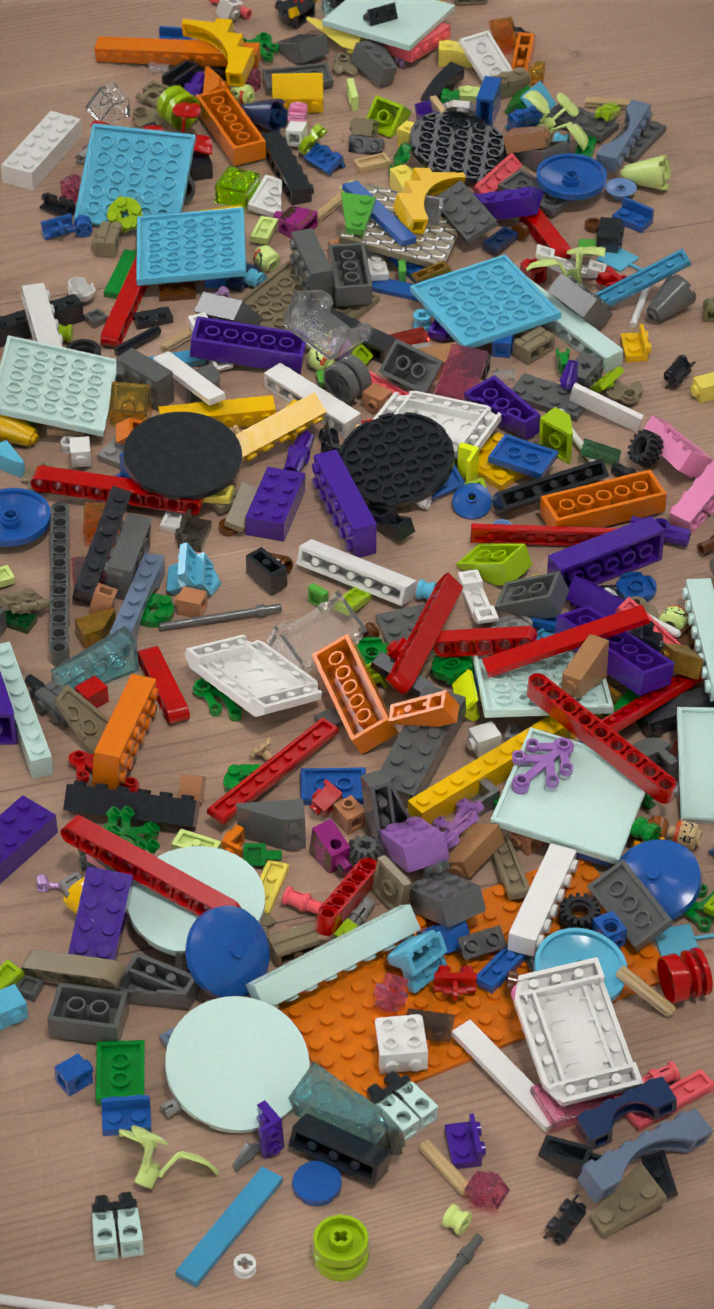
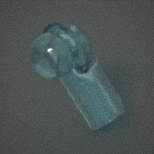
(326, 7)

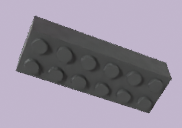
(419, 752)

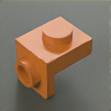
(234, 840)

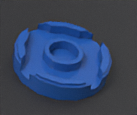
(636, 584)
(316, 1183)

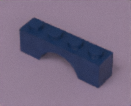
(651, 1098)

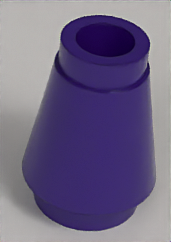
(569, 375)

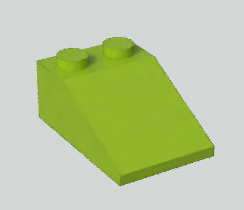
(497, 562)

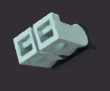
(403, 1104)
(115, 1217)

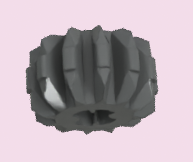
(364, 848)

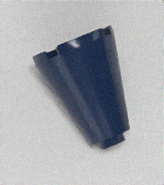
(267, 114)

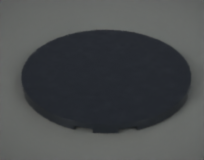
(457, 144)
(182, 455)
(398, 459)

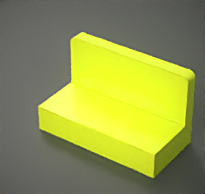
(468, 461)
(466, 687)

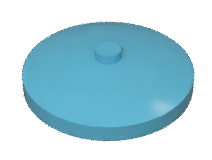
(582, 944)

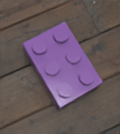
(414, 844)

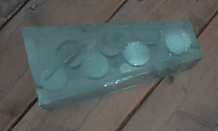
(107, 660)
(338, 1104)

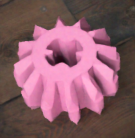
(298, 112)

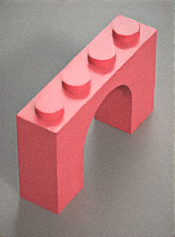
(426, 45)

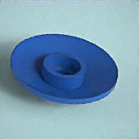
(472, 508)

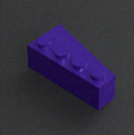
(515, 413)

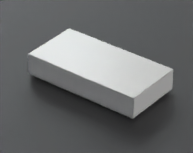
(170, 522)

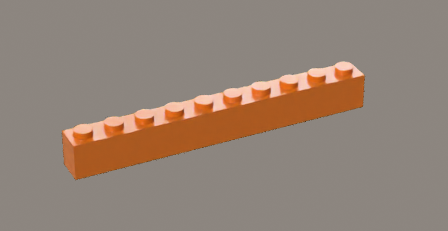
(163, 51)

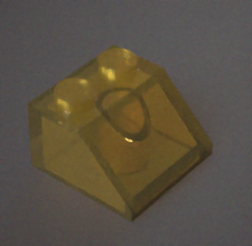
(129, 401)

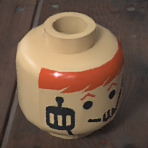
(686, 834)

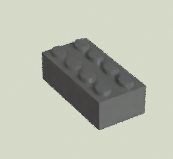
(310, 262)
(350, 274)
(128, 552)

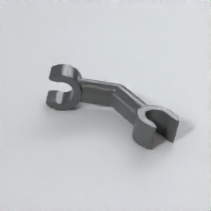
(435, 868)

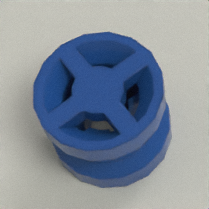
(80, 229)

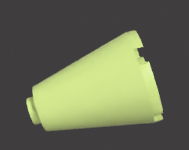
(649, 172)

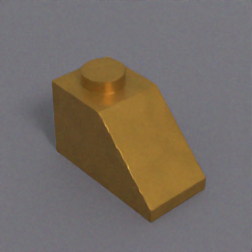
(431, 271)
(95, 626)
(685, 660)

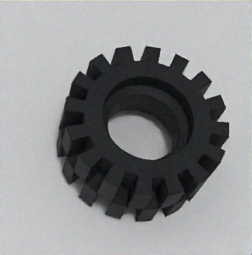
(653, 449)
(578, 904)

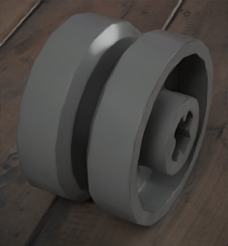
(347, 378)

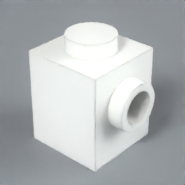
(229, 9)
(295, 133)
(80, 452)
(483, 738)

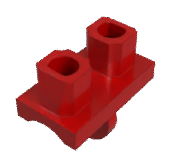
(609, 277)
(455, 982)

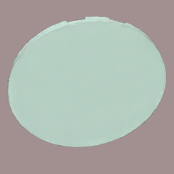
(167, 923)
(231, 1059)

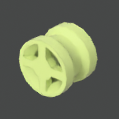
(457, 1219)

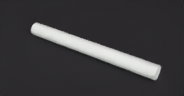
(639, 307)

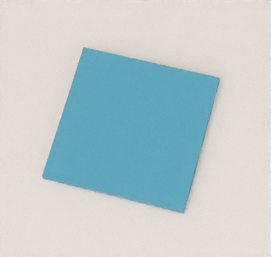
(136, 165)
(191, 246)
(485, 302)

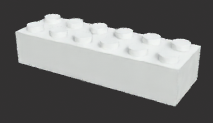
(41, 150)

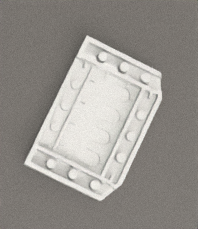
(461, 419)
(253, 675)
(574, 1033)

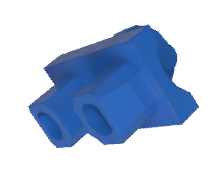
(57, 226)

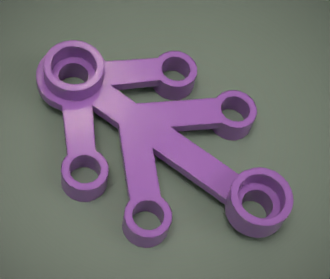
(559, 748)
(465, 816)

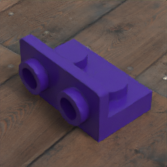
(269, 1130)
(464, 1143)

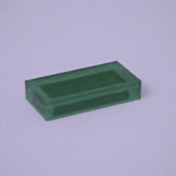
(597, 451)

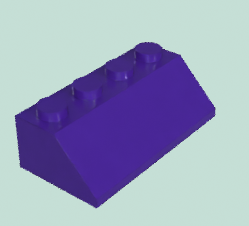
(512, 202)

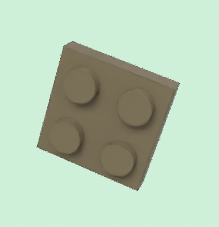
(390, 884)

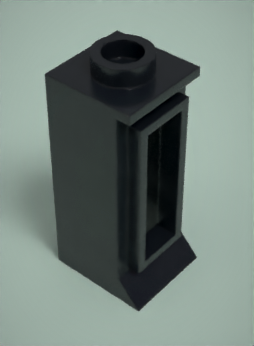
(180, 74)

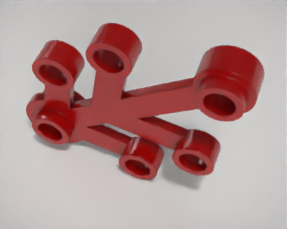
(80, 760)

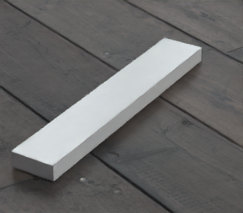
(191, 379)
(500, 1069)

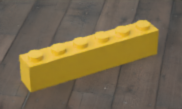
(231, 412)
(281, 426)

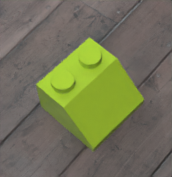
(388, 114)
(557, 433)

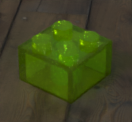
(236, 187)

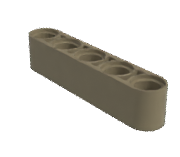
(73, 969)

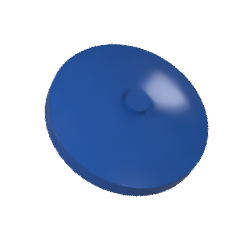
(571, 176)
(22, 516)
(668, 873)
(226, 951)

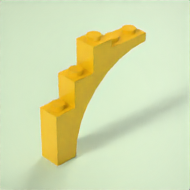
(230, 44)
(410, 203)

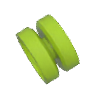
(166, 102)
(341, 1247)

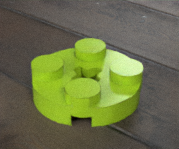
(309, 141)
(121, 205)

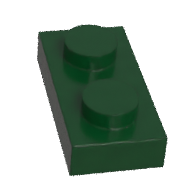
(20, 622)

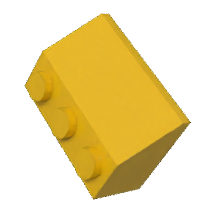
(299, 88)

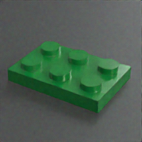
(120, 1069)

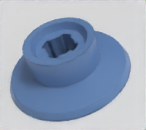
(620, 188)

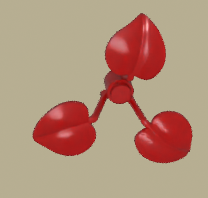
(190, 110)

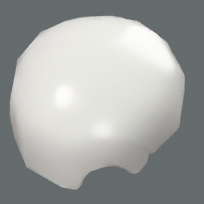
(82, 290)

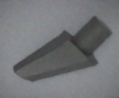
(246, 1154)

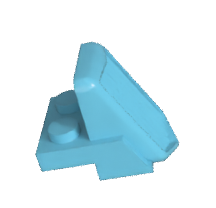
(193, 572)
(419, 958)

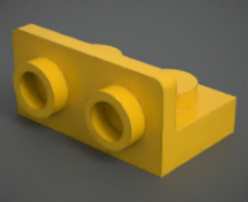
(636, 345)

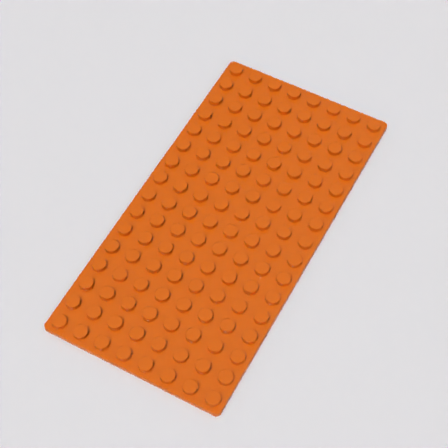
(341, 1013)

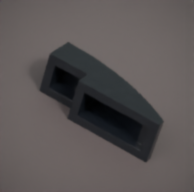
(446, 78)
(390, 523)
(566, 1154)

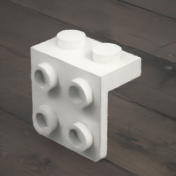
(401, 1043)

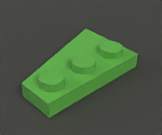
(357, 212)

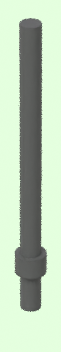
(260, 610)
(464, 1257)

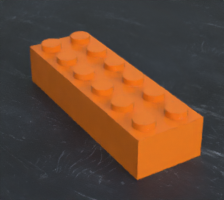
(231, 127)
(605, 502)
(354, 694)
(125, 731)

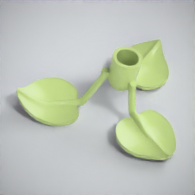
(541, 104)
(574, 272)
(149, 1169)

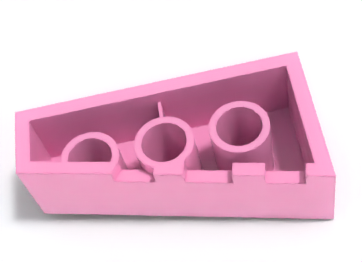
(678, 449)
(696, 502)

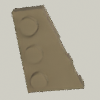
(82, 717)
(631, 1200)

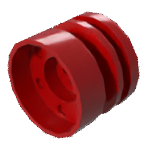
(684, 975)

